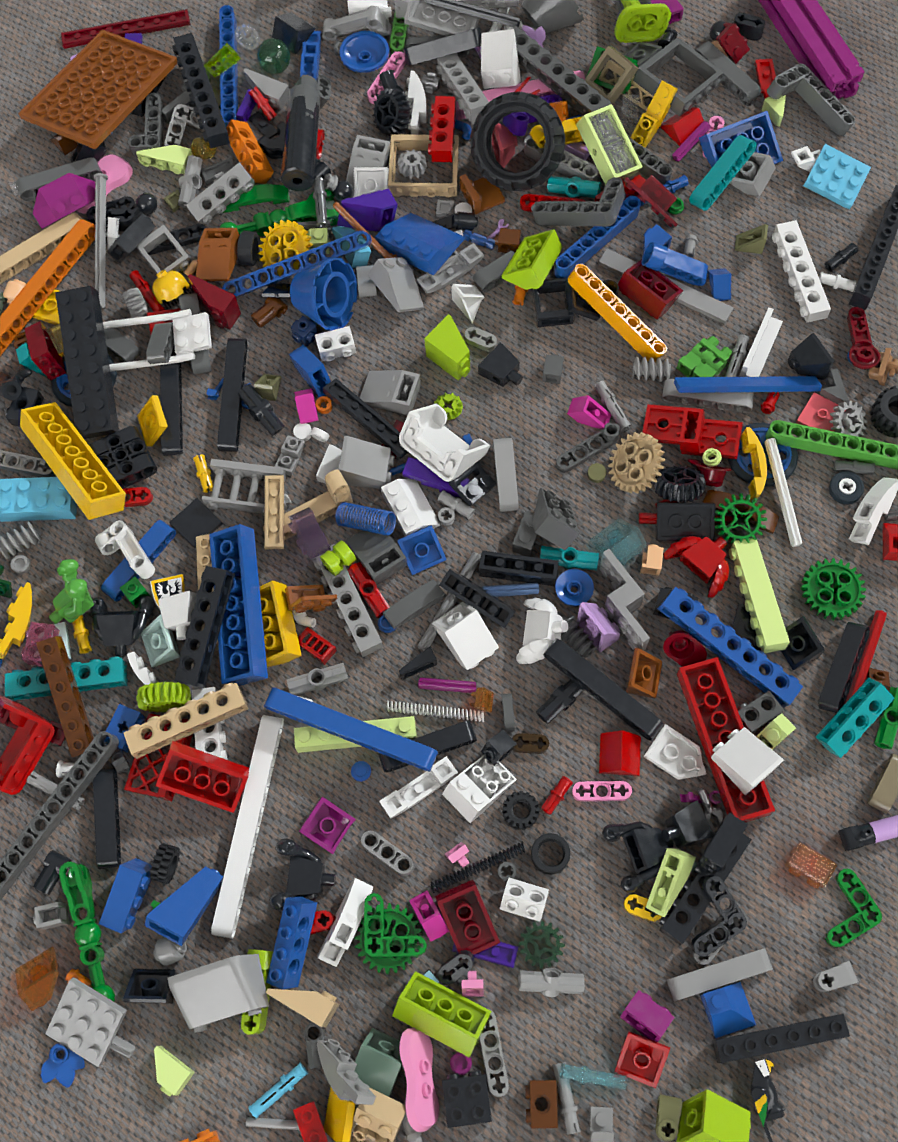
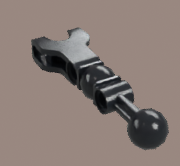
(274, 149)

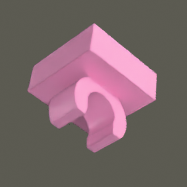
(457, 854)
(472, 986)

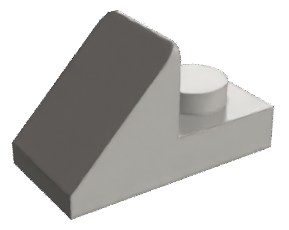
(601, 1124)

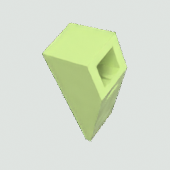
(166, 158)

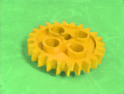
(284, 247)

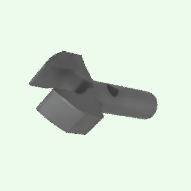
(708, 807)

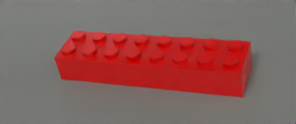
(715, 719)

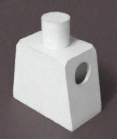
(177, 612)

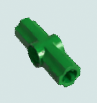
(887, 730)

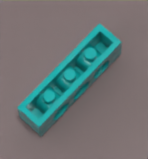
(855, 717)

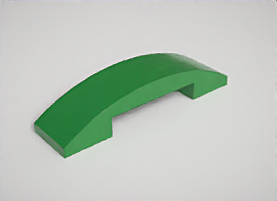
(260, 194)

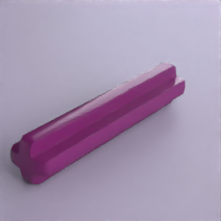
(691, 141)
(447, 685)

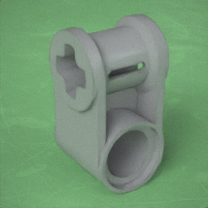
(838, 977)

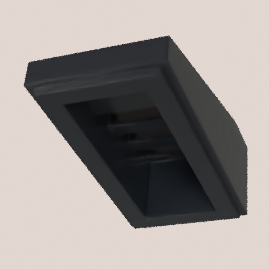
(420, 663)

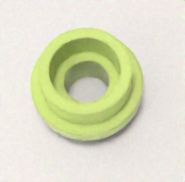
(711, 453)

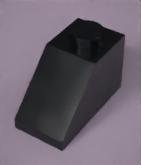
(83, 152)

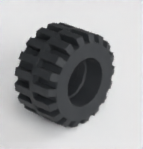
(882, 415)

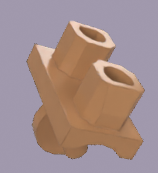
(886, 366)

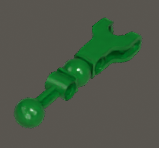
(297, 212)
(87, 934)

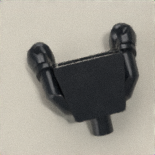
(120, 627)
(645, 850)
(305, 874)

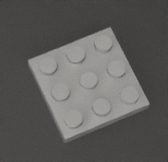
(86, 1022)

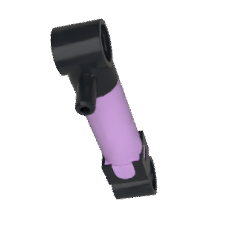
(869, 833)

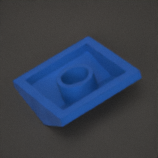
(421, 549)

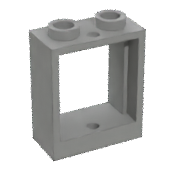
(153, 241)

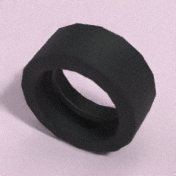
(248, 248)
(552, 838)

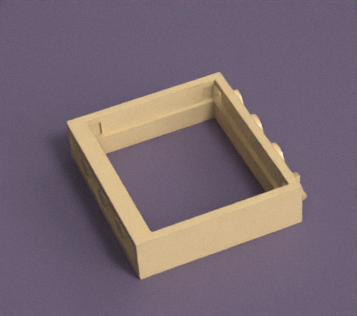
(420, 142)

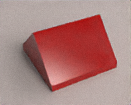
(682, 126)
(619, 753)

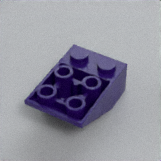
(370, 210)

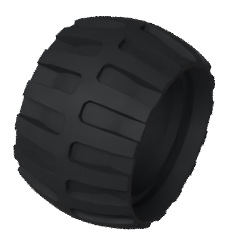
(484, 127)

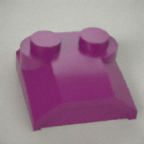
(326, 825)

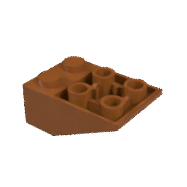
(217, 254)

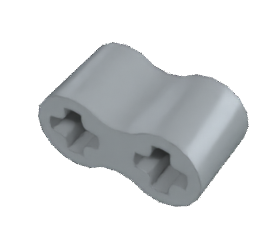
(366, 286)

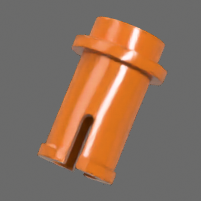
(519, 295)
(75, 973)

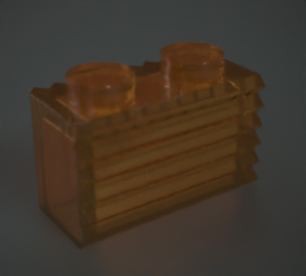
(810, 865)

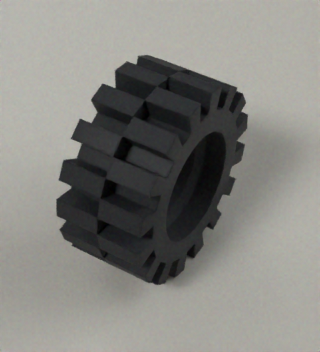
(511, 819)
(165, 863)

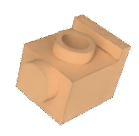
(652, 560)

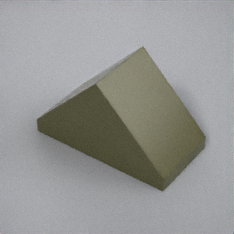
(752, 240)
(268, 386)

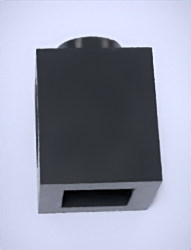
(498, 747)

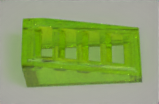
(221, 54)

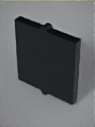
(277, 290)

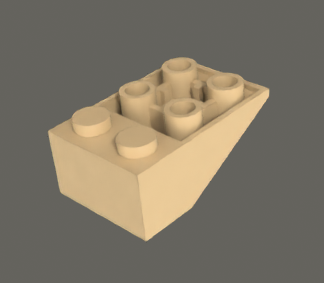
(378, 1121)

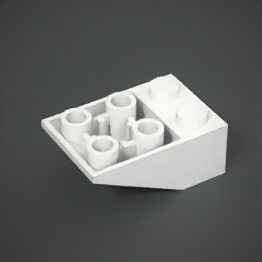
(478, 787)

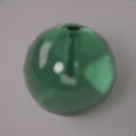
(273, 56)

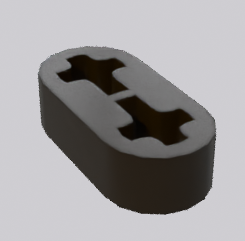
(531, 738)

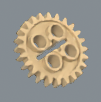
(636, 462)

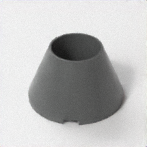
(552, 13)

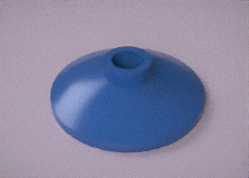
(577, 579)

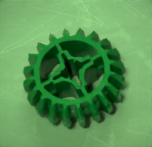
(730, 505)

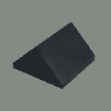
(292, 31)
(803, 644)
(149, 986)

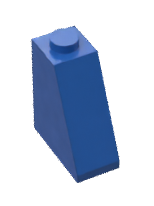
(310, 369)

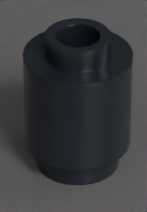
(464, 221)

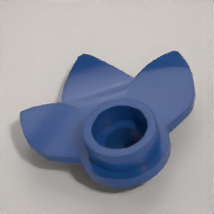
(63, 1068)

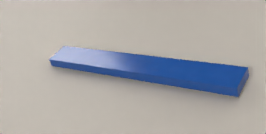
(747, 384)

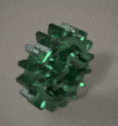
(528, 938)

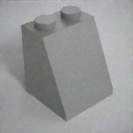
(365, 463)

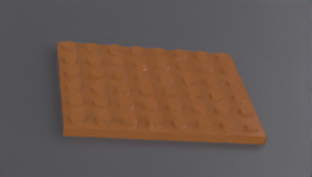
(98, 88)

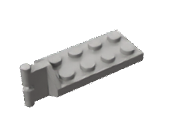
(433, 17)

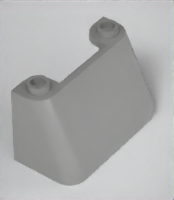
(220, 991)

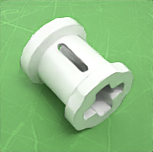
(63, 768)

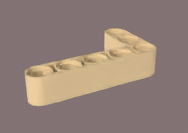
(324, 504)

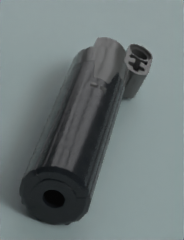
(301, 131)

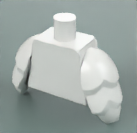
(540, 630)

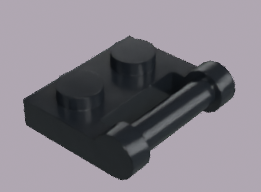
(475, 488)

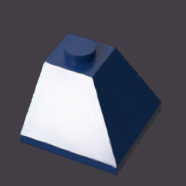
(727, 1009)

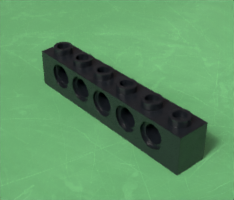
(209, 635)
(680, 932)
(780, 1038)

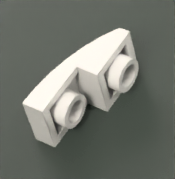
(140, 670)

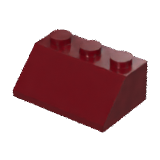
(649, 289)

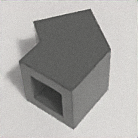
(120, 762)

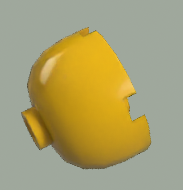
(168, 285)

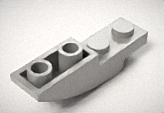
(340, 1073)

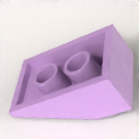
(597, 625)

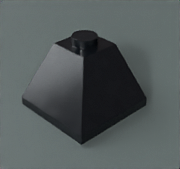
(811, 358)

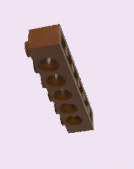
(65, 694)

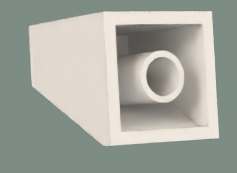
(466, 635)
(745, 759)

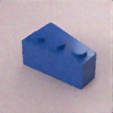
(126, 895)

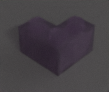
(310, 537)

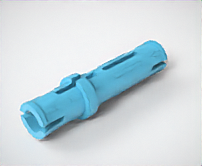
(298, 1072)

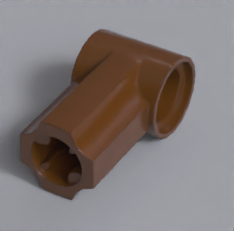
(272, 308)

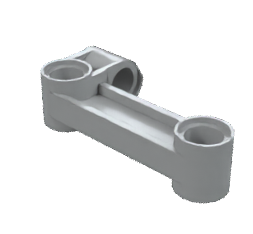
(370, 19)

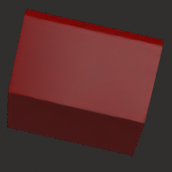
(642, 1059)

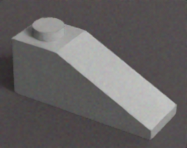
(273, 90)

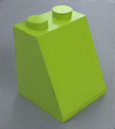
(447, 349)
(713, 1119)

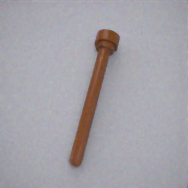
(358, 227)

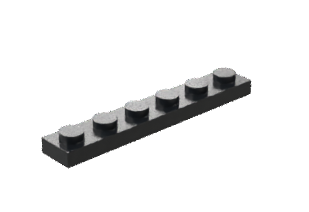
(365, 416)

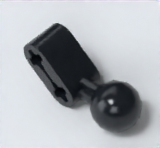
(749, 27)
(145, 204)

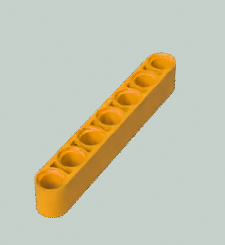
(616, 313)

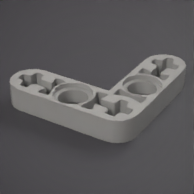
(181, 121)

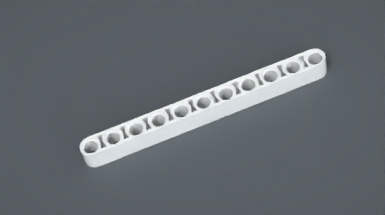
(247, 827)

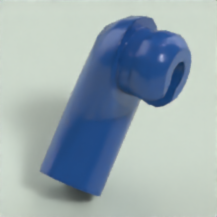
(463, 127)

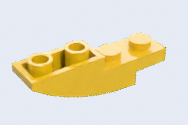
(654, 115)
(20, 615)

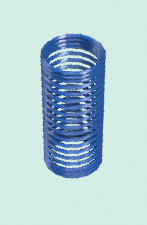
(384, 515)

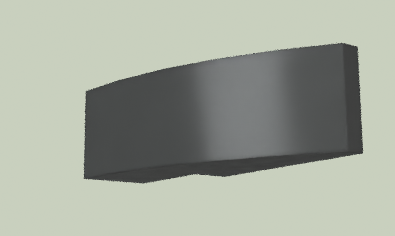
(414, 604)

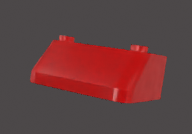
(24, 747)

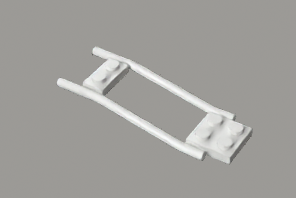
(189, 330)

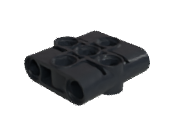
(125, 456)

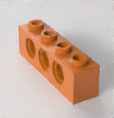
(249, 151)

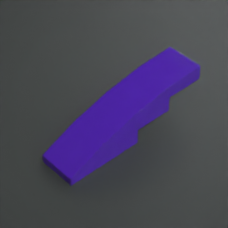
(418, 471)

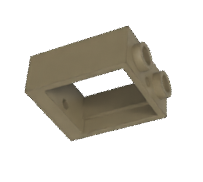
(630, 70)

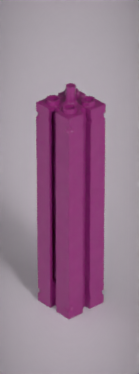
(816, 43)

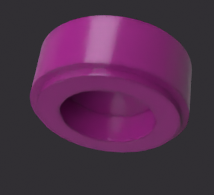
(460, 1063)

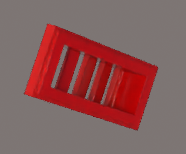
(329, 652)

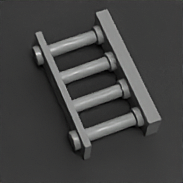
(239, 470)

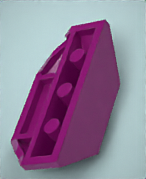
(62, 198)

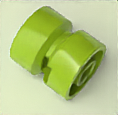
(338, 557)

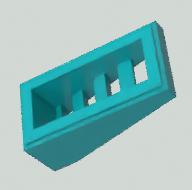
(25, 359)

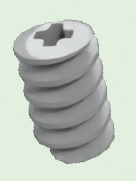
(651, 368)
(18, 540)

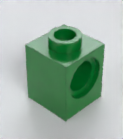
(134, 591)

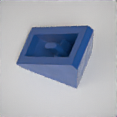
(720, 284)

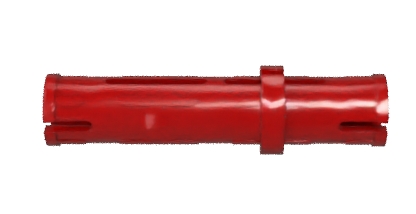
(146, 292)

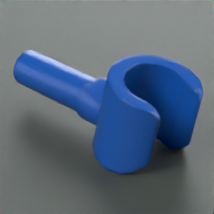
(213, 394)

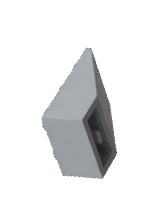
(368, 153)
(391, 390)

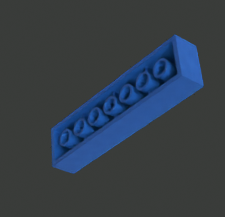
(241, 632)

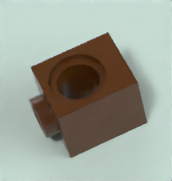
(508, 240)

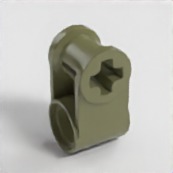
(668, 1112)

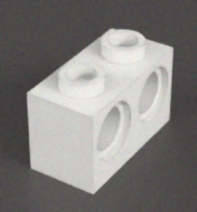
(334, 340)
(524, 899)

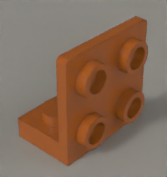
(480, 194)

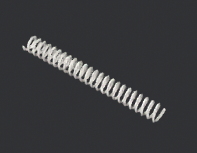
(459, 715)

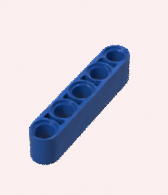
(152, 543)

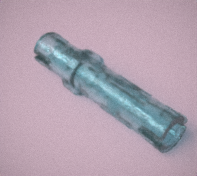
(585, 1075)

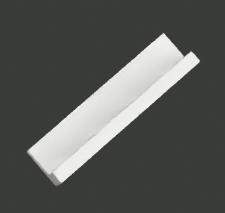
(761, 346)

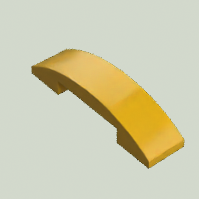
(752, 445)

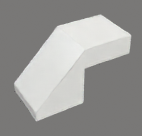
(805, 158)

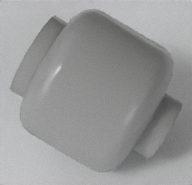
(168, 952)

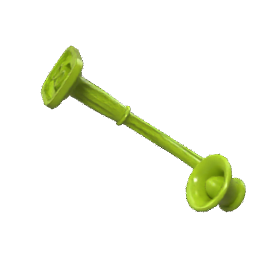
(641, 22)

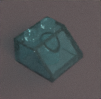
(622, 539)

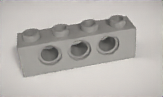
(211, 194)

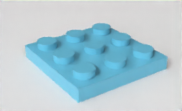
(837, 176)

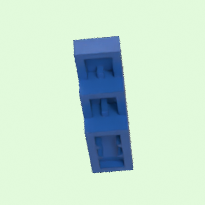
(311, 55)

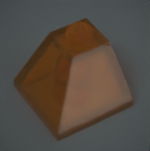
(37, 979)

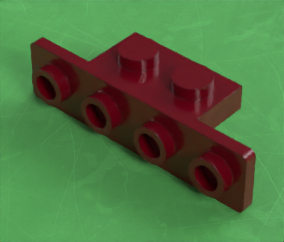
(656, 195)

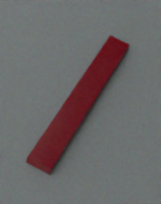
(139, 25)

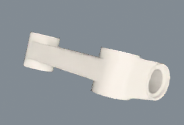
(121, 537)

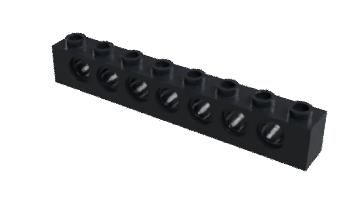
(201, 91)
(877, 254)

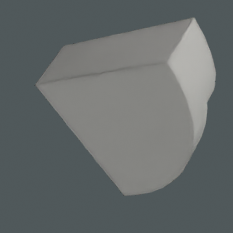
(444, 207)

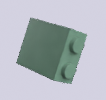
(379, 1062)

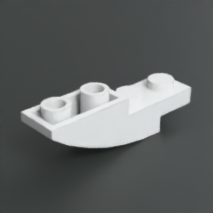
(418, 103)
(871, 508)
(346, 922)

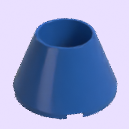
(325, 293)

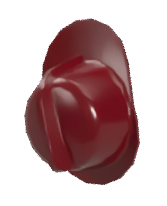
(713, 475)
(684, 648)

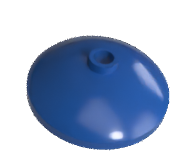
(364, 51)

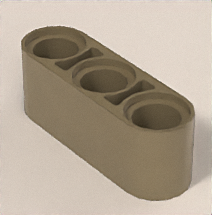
(886, 789)

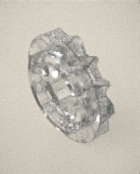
(250, 42)

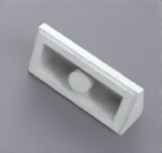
(329, 463)

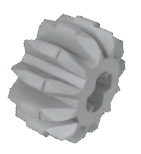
(412, 163)
(135, 302)

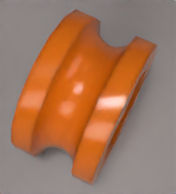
(323, 410)

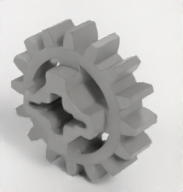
(848, 420)

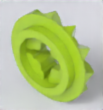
(456, 405)

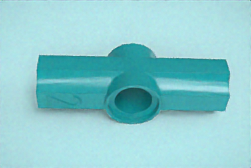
(563, 186)
(581, 559)

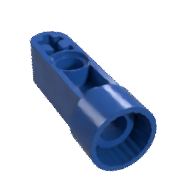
(674, 264)

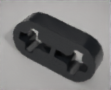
(452, 963)

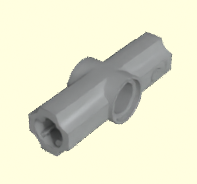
(190, 181)
(330, 676)
(551, 982)

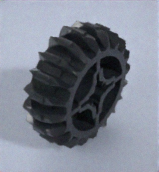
(391, 111)
(679, 484)

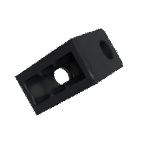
(500, 367)
(688, 827)

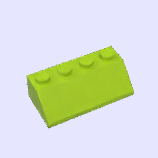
(533, 260)
(441, 1013)

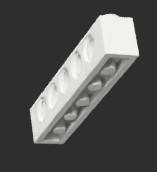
(808, 277)

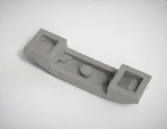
(452, 271)

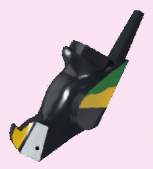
(765, 1094)

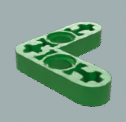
(860, 916)
(385, 942)

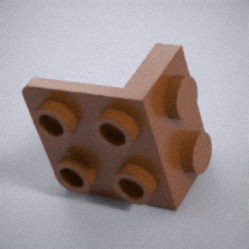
(307, 598)

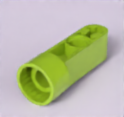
(260, 1019)

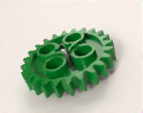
(815, 587)
(401, 920)

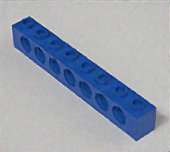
(734, 658)

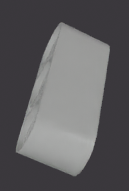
(382, 844)

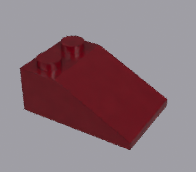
(217, 302)
(467, 918)

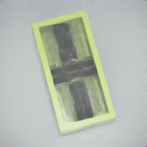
(608, 144)

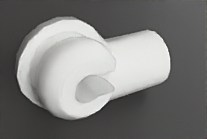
(303, 619)

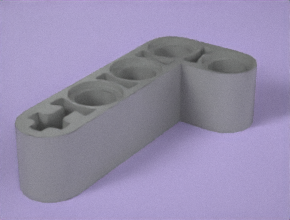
(505, 474)

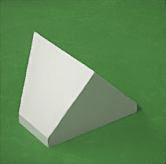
(467, 299)

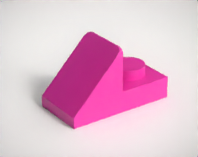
(306, 406)

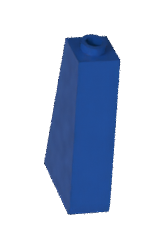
(183, 909)

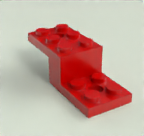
(692, 431)

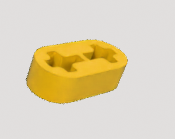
(637, 911)

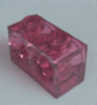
(32, 637)

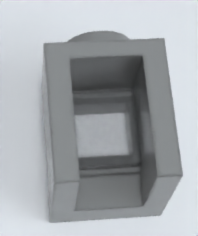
(51, 915)

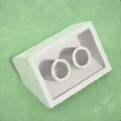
(409, 505)

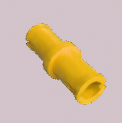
(203, 473)
(81, 635)

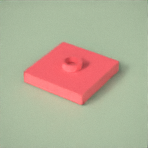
(817, 413)

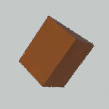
(644, 674)

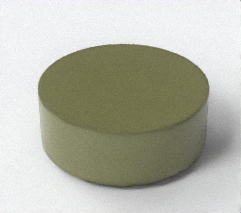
(596, 473)

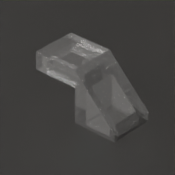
(629, 111)

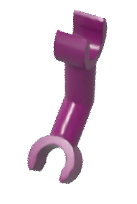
(690, 797)

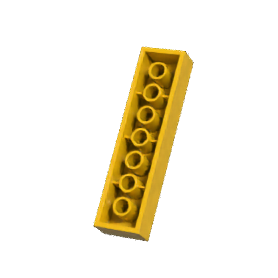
(72, 460)

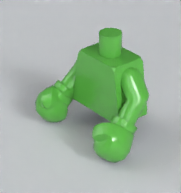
(74, 598)

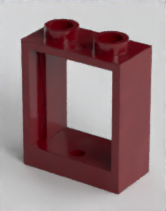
(43, 351)

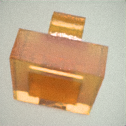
(483, 699)

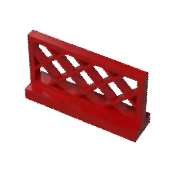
(162, 793)

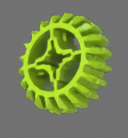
(162, 696)

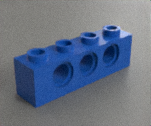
(291, 942)

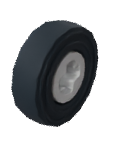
(843, 495)

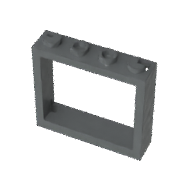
(693, 59)

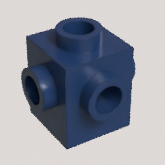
(304, 331)

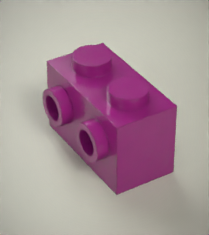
(647, 1016)

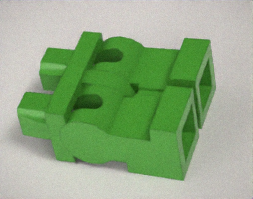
(704, 359)

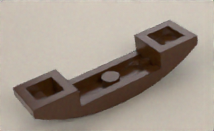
(717, 497)

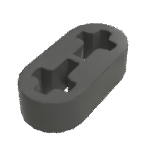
(508, 712)

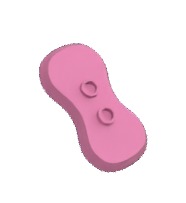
(118, 173)
(421, 1097)

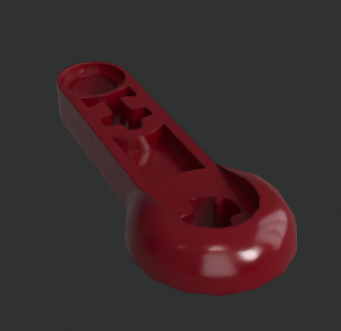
(862, 353)

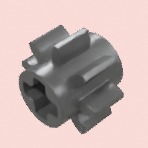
(431, 82)

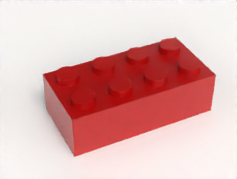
(202, 777)

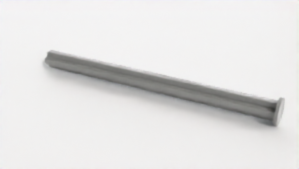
(100, 235)

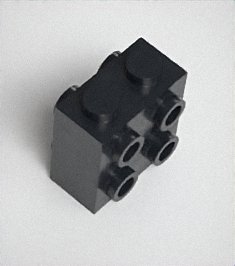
(466, 1099)

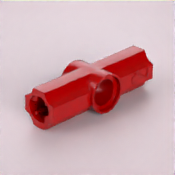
(362, 580)

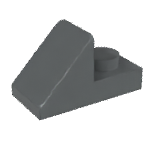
(835, 389)

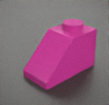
(588, 412)
(429, 916)

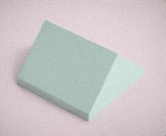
(159, 643)

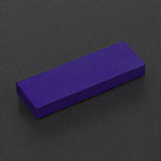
(500, 954)

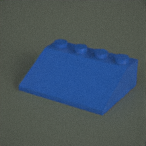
(755, 128)
(419, 242)

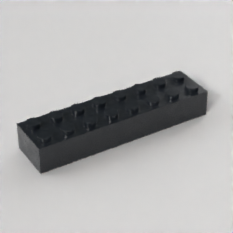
(87, 362)

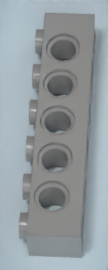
(461, 85)
(364, 645)

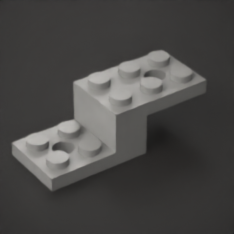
(623, 600)

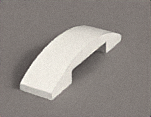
(419, 788)

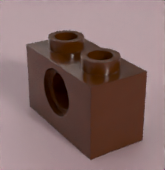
(545, 1118)

